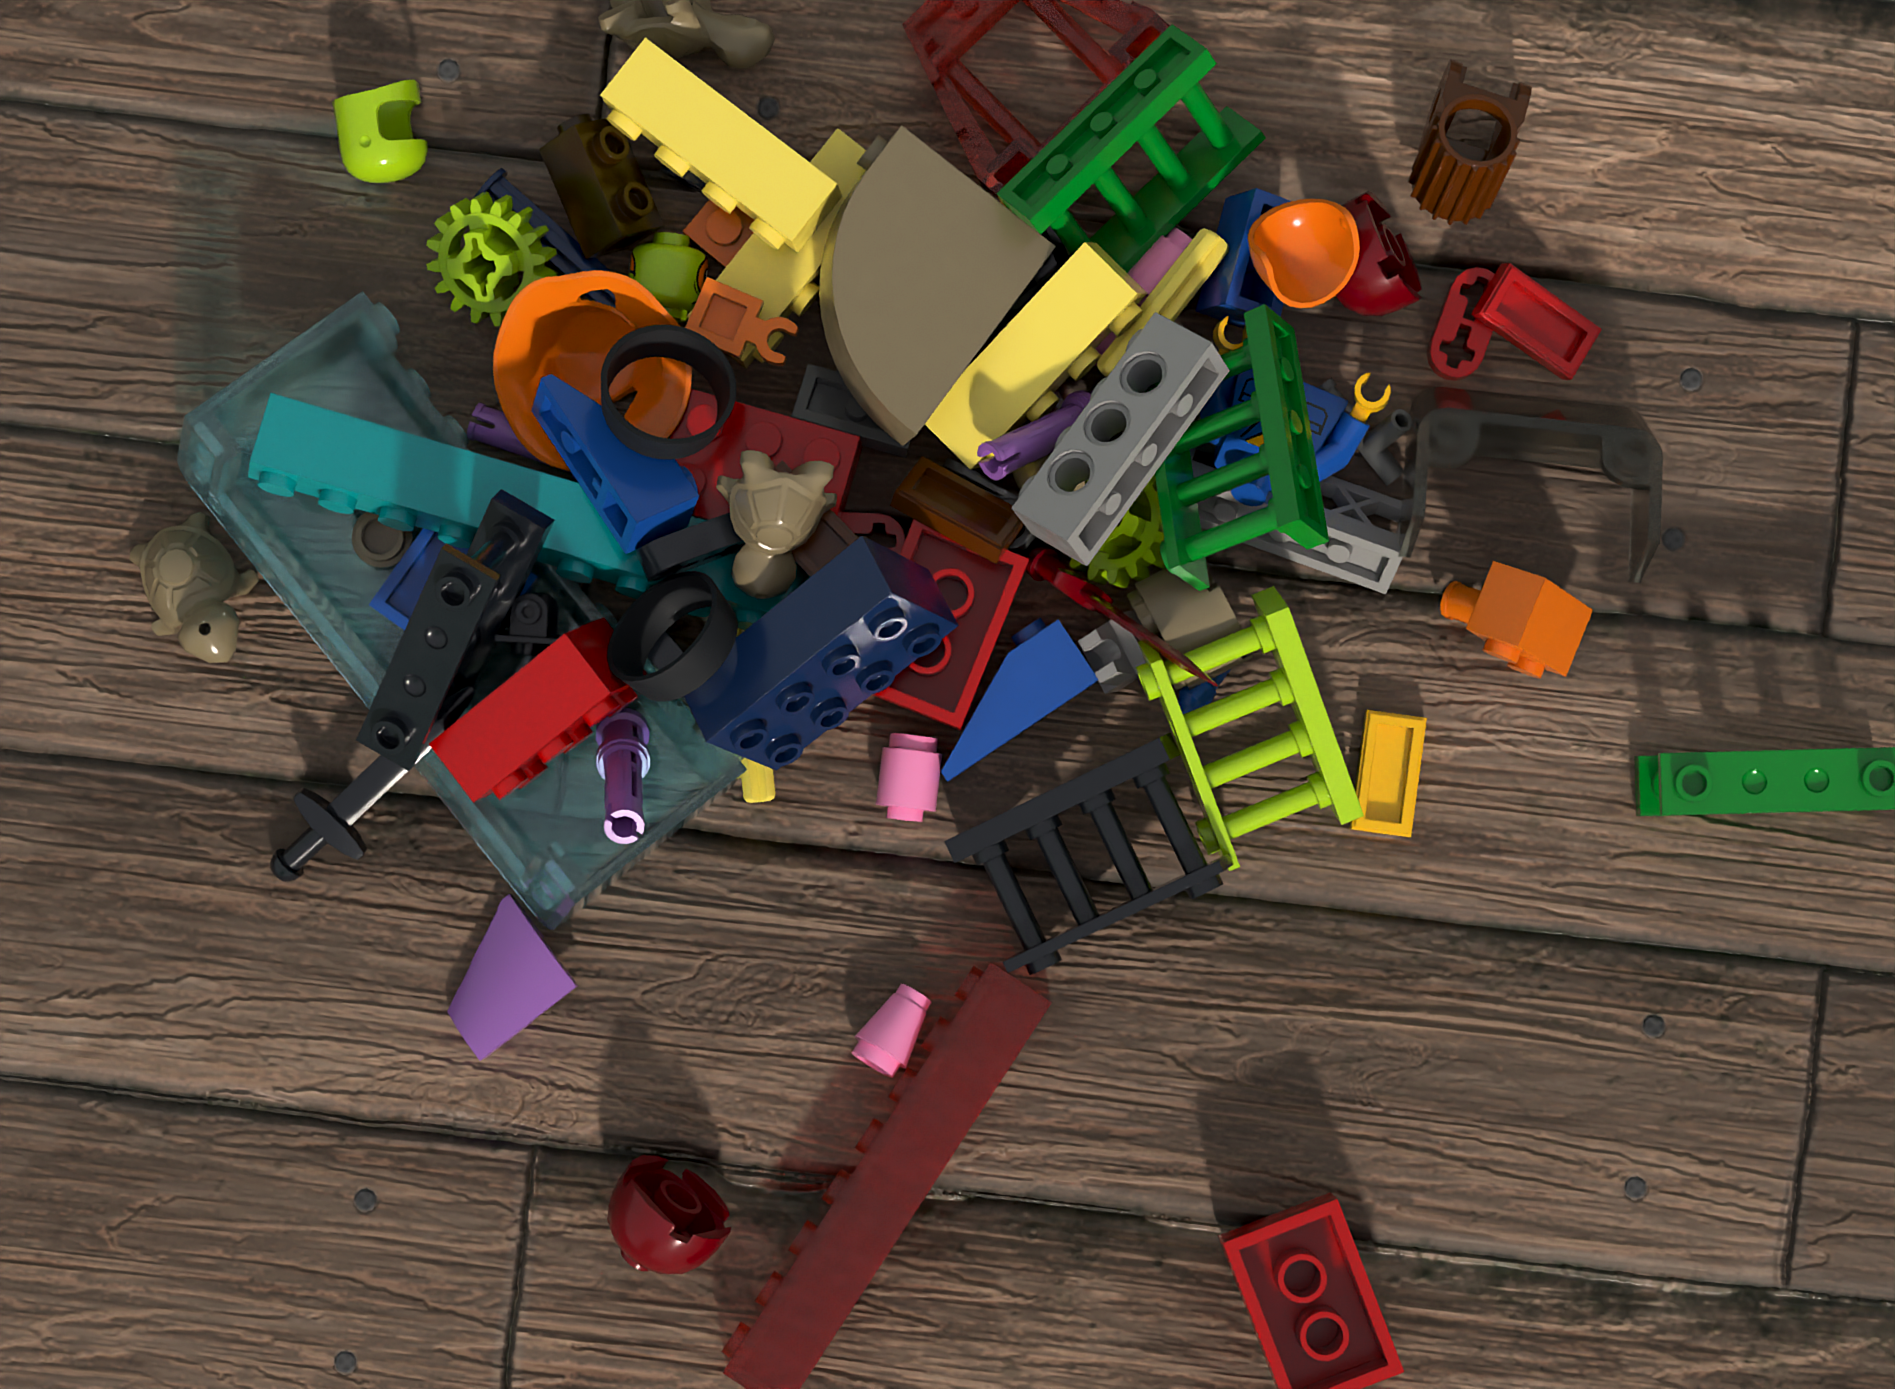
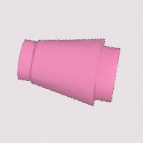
(892, 1031)

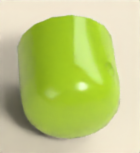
(378, 134)

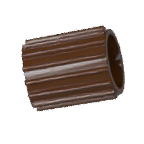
(1459, 178)

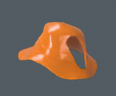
(570, 337)

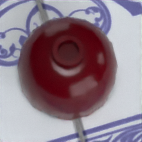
(1385, 270)
(664, 1219)

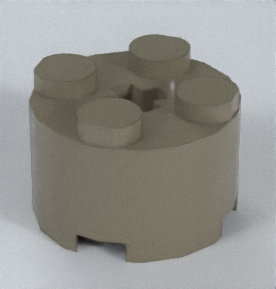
(1185, 617)

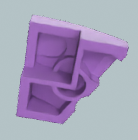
(507, 982)

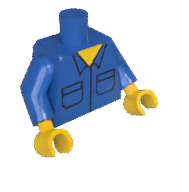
(1333, 429)

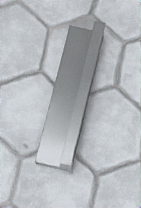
(1355, 546)

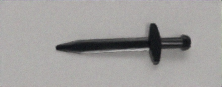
(334, 821)

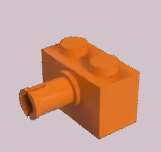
(1520, 619)

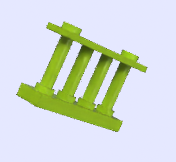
(1309, 735)

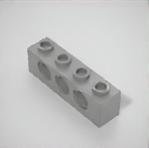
(1120, 469)

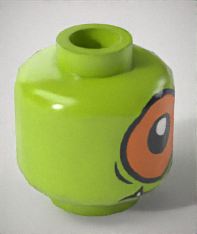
(670, 272)

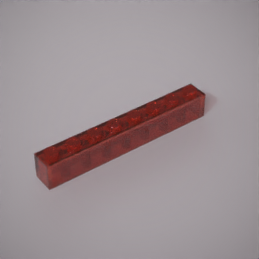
(888, 1182)

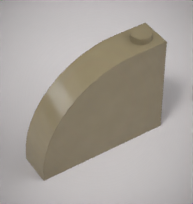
(917, 279)

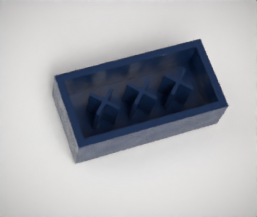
(821, 654)

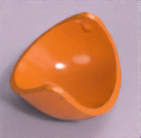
(1305, 250)

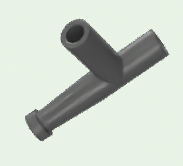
(1376, 440)

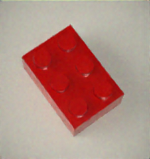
(765, 432)
(979, 599)
(535, 715)
(1311, 1299)

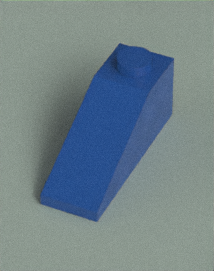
(631, 492)
(1028, 686)

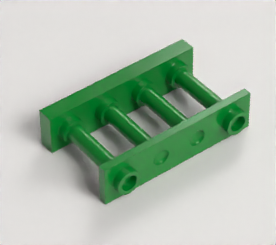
(1111, 126)
(1284, 456)
(1765, 781)

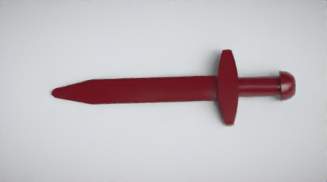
(1046, 566)

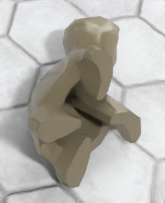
(687, 28)
(773, 517)
(186, 583)

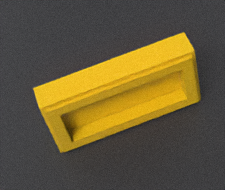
(1389, 772)

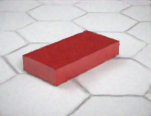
(1536, 321)

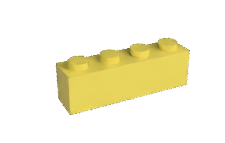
(720, 146)
(783, 276)
(1038, 352)

